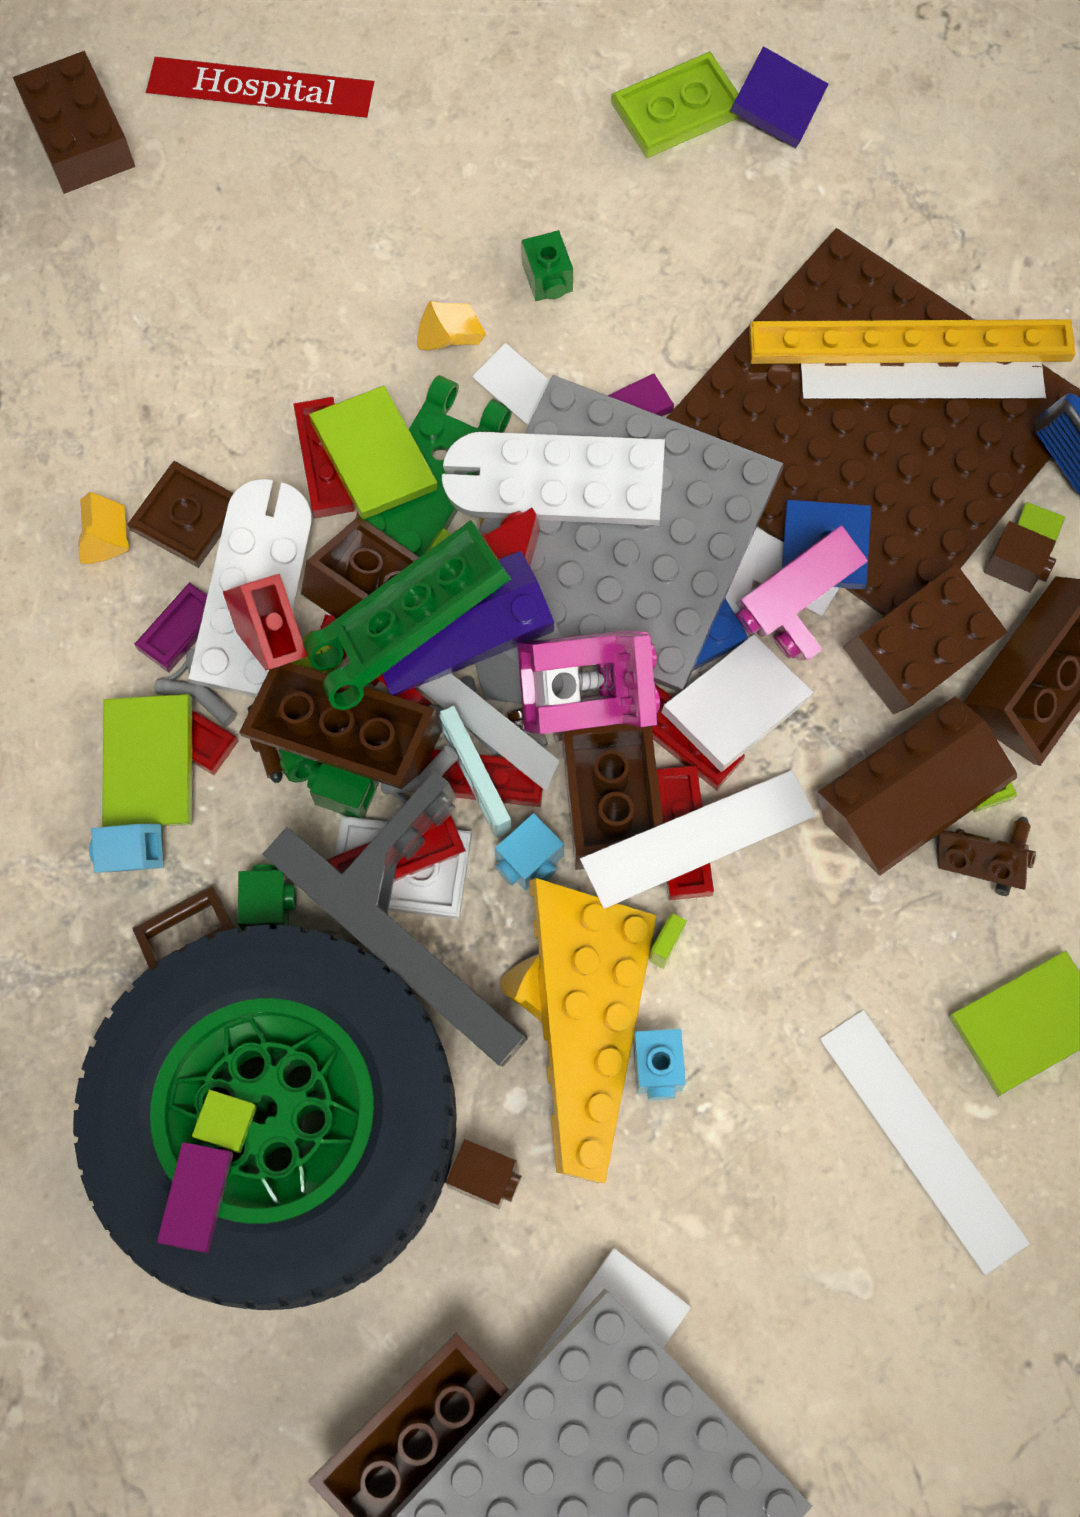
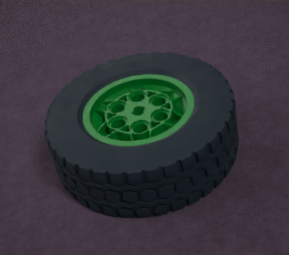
(350, 1189)

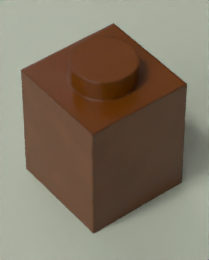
(1021, 557)
(484, 1175)

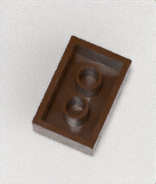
(74, 121)
(925, 639)
(610, 786)

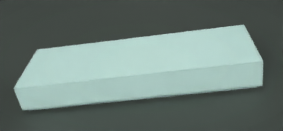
(475, 772)

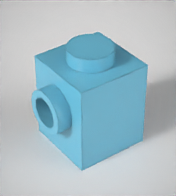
(126, 848)
(528, 853)
(659, 1063)

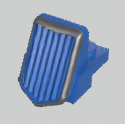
(1060, 434)

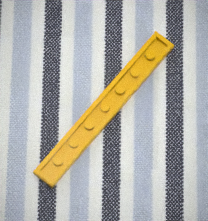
(911, 341)

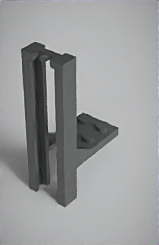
(361, 905)

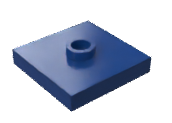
(811, 521)

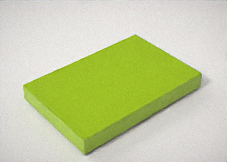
(676, 104)
(373, 452)
(147, 761)
(1024, 1024)

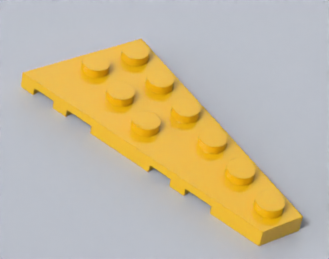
(589, 1011)

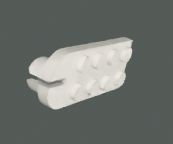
(557, 477)
(248, 550)

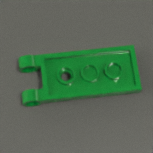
(419, 520)
(412, 608)

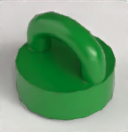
(296, 767)

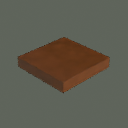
(183, 514)

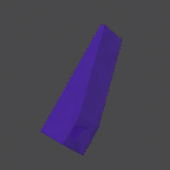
(494, 625)

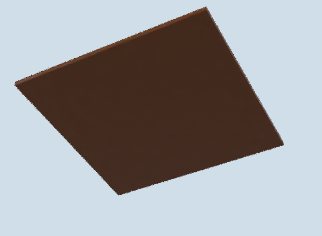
(926, 466)

